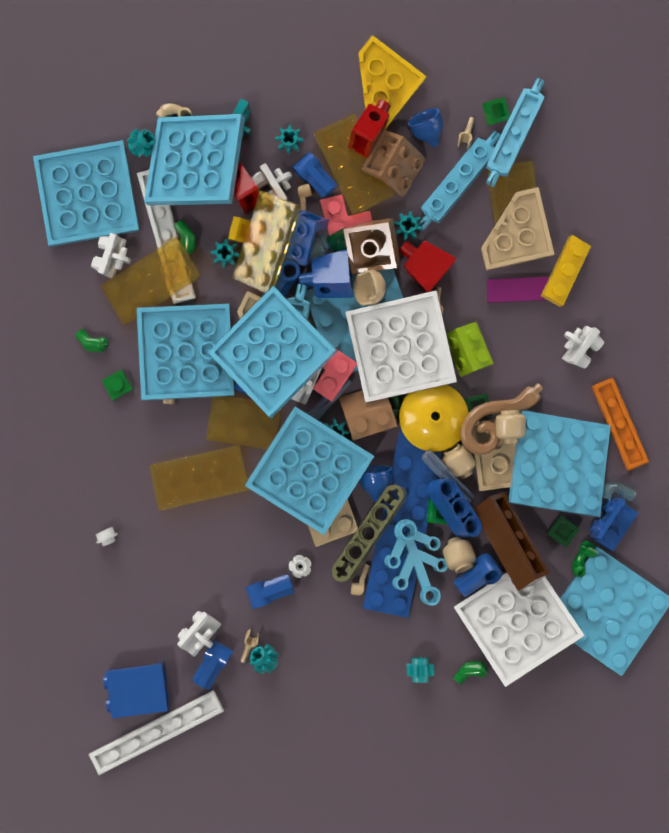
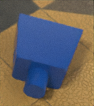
(330, 276)

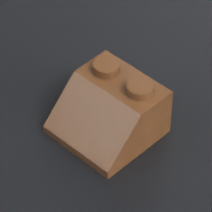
(372, 246)
(366, 418)

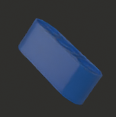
(463, 511)

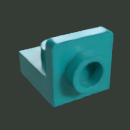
(243, 108)

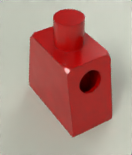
(369, 128)
(245, 190)
(426, 264)

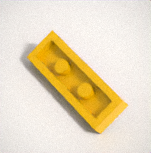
(565, 271)

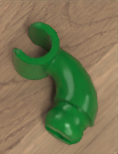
(578, 564)

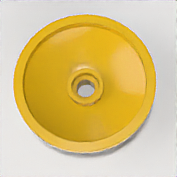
(417, 421)

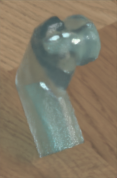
(620, 489)

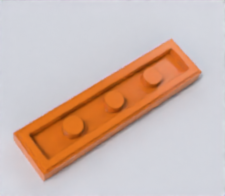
(621, 425)

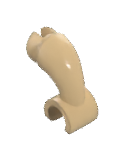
(170, 109)

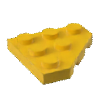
(387, 77)

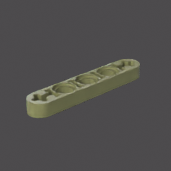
(359, 539)

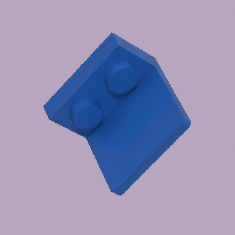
(303, 236)
(613, 523)

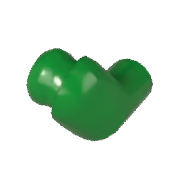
(188, 238)
(468, 669)

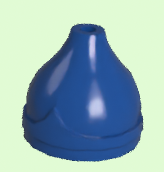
(427, 126)
(376, 480)

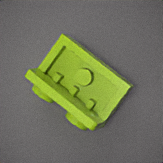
(468, 349)

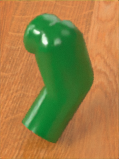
(91, 344)

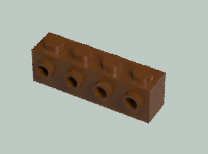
(511, 541)

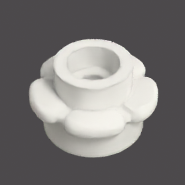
(106, 536)
(304, 561)

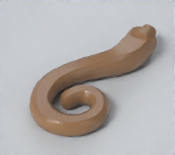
(523, 401)

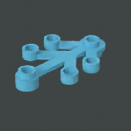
(414, 559)

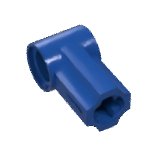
(311, 171)
(285, 283)
(484, 572)
(265, 592)
(214, 660)

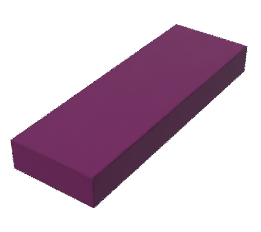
(515, 289)

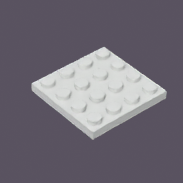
(401, 346)
(518, 627)

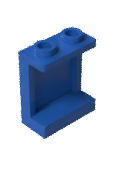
(137, 690)

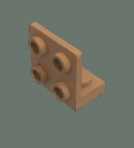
(394, 162)

